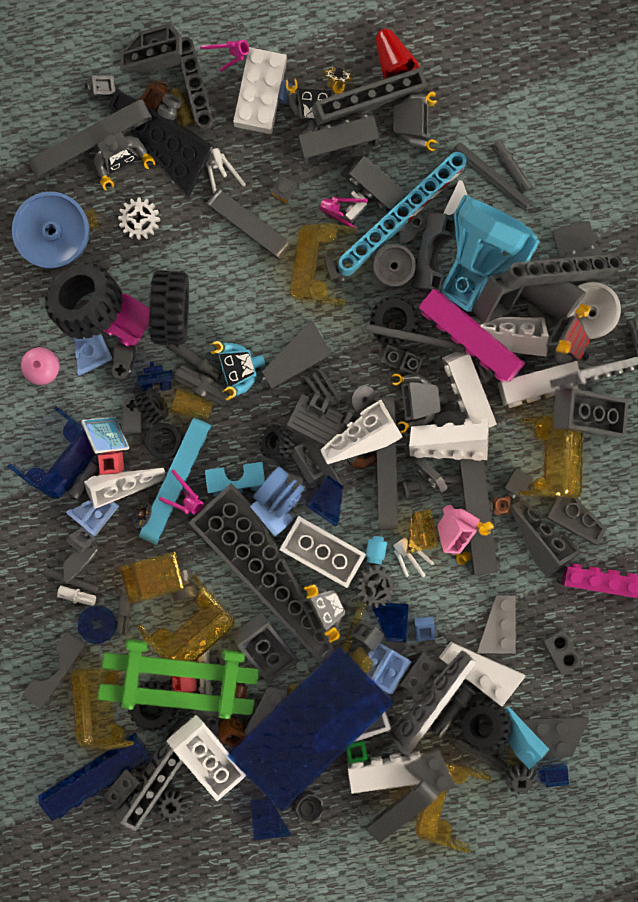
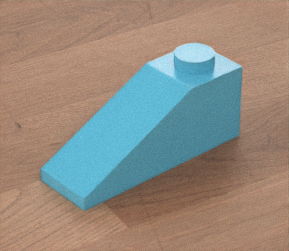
(524, 741)

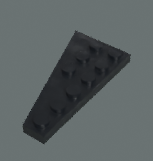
(170, 144)

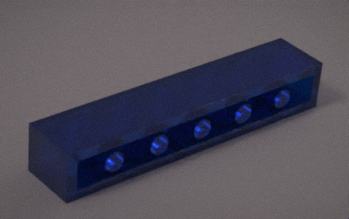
(92, 778)

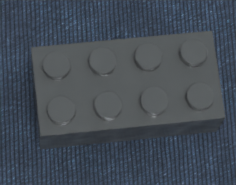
(338, 140)
(590, 413)

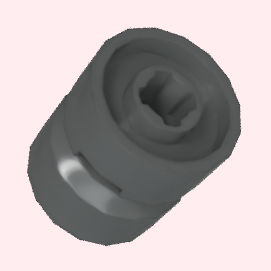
(190, 588)

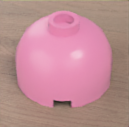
(40, 366)

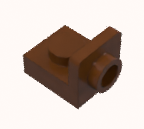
(154, 93)

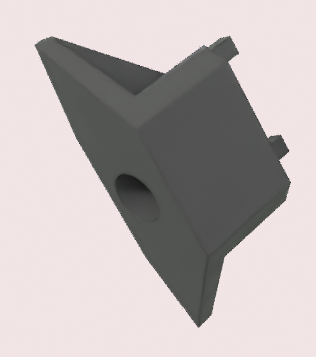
(77, 562)

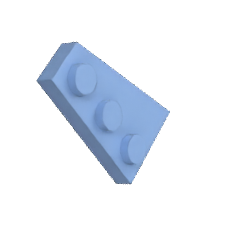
(91, 353)

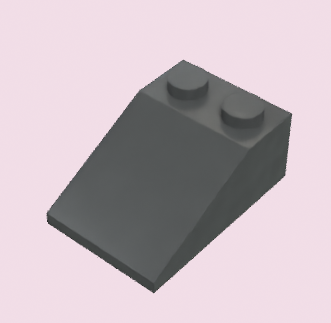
(264, 647)

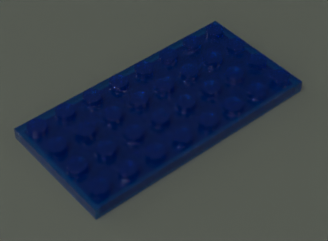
(310, 728)

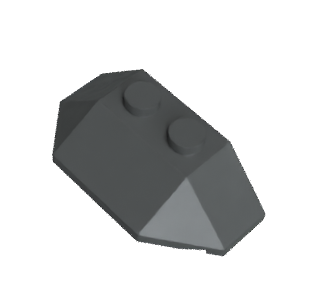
(152, 50)

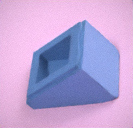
(283, 93)
(424, 628)

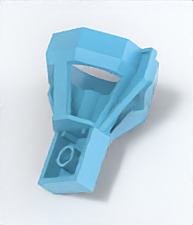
(482, 239)

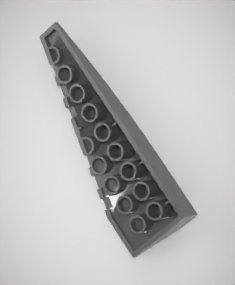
(252, 554)

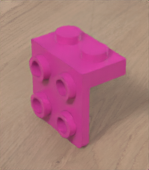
(130, 322)

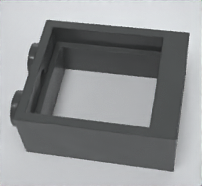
(495, 299)

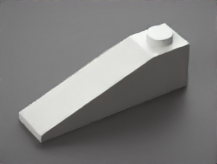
(111, 487)

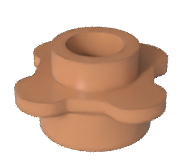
(498, 509)

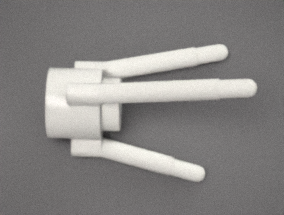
(216, 161)
(401, 548)

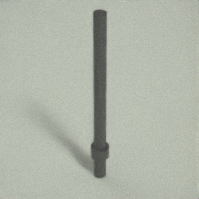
(415, 337)

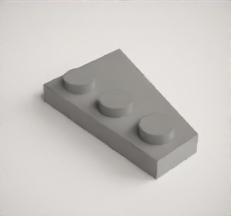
(501, 627)

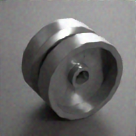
(389, 277)

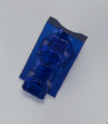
(147, 380)

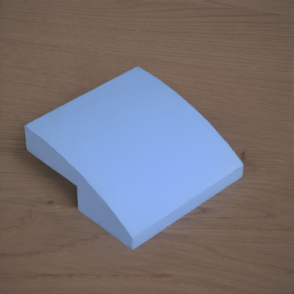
(273, 523)
(387, 667)

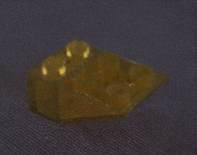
(152, 577)

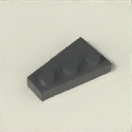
(575, 518)

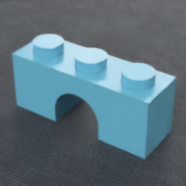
(252, 477)

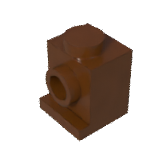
(233, 727)

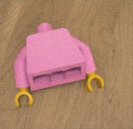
(456, 531)

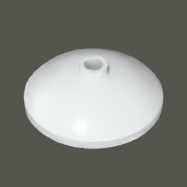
(605, 304)

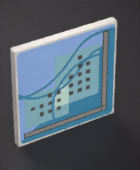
(105, 435)

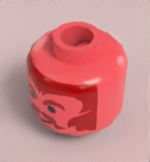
(184, 684)

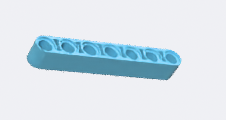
(171, 486)

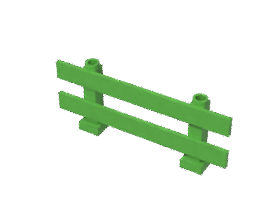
(135, 663)

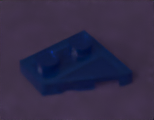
(327, 500)
(393, 621)
(267, 821)

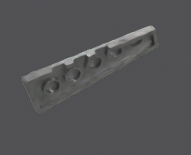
(593, 373)
(410, 728)

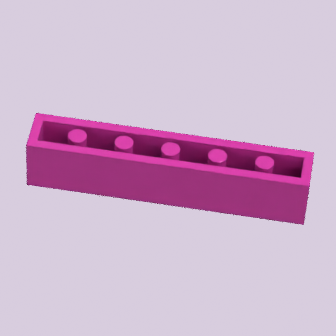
(471, 335)

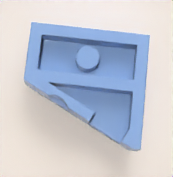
(92, 518)

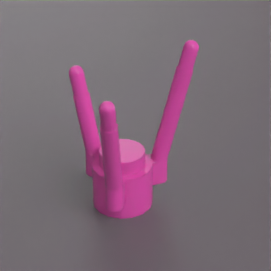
(236, 49)
(332, 208)
(191, 502)

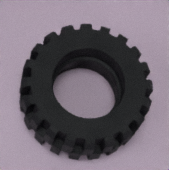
(71, 287)
(169, 307)

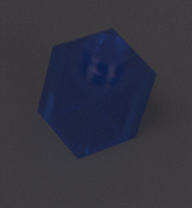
(554, 775)

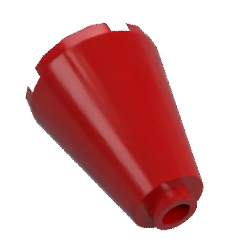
(393, 54)

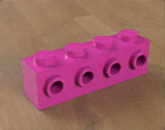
(599, 581)

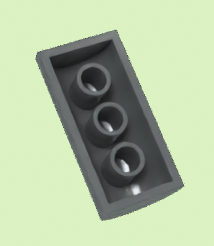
(554, 298)

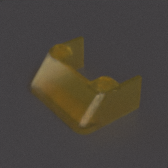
(303, 285)
(561, 461)
(197, 633)
(92, 716)
(438, 830)

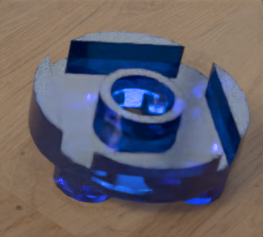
(92, 614)

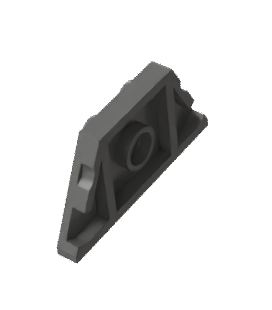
(558, 734)

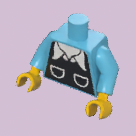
(237, 367)

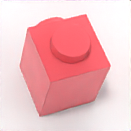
(111, 462)

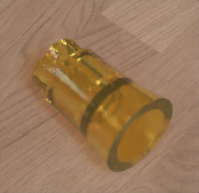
(191, 405)

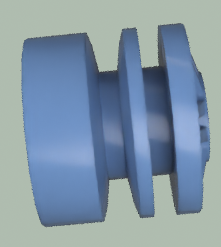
(279, 492)

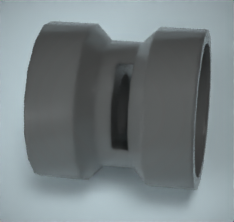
(169, 106)

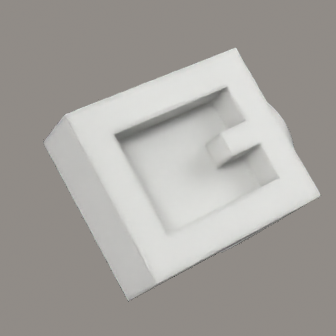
(353, 210)

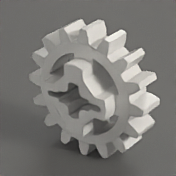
(130, 218)

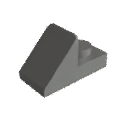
(367, 634)

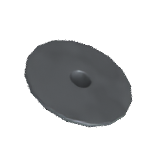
(363, 398)

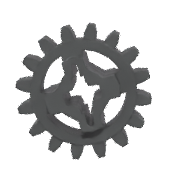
(372, 594)

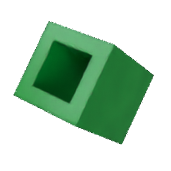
(357, 752)

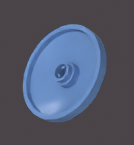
(38, 217)

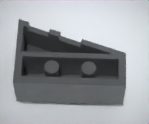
(373, 183)

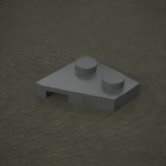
(433, 770)

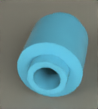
(376, 550)

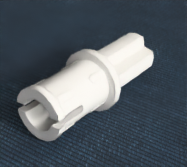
(76, 596)

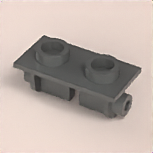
(122, 788)

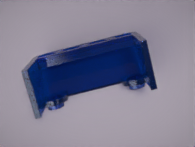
(68, 465)

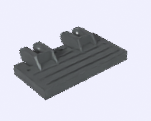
(316, 426)

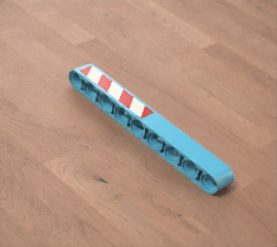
(405, 205)

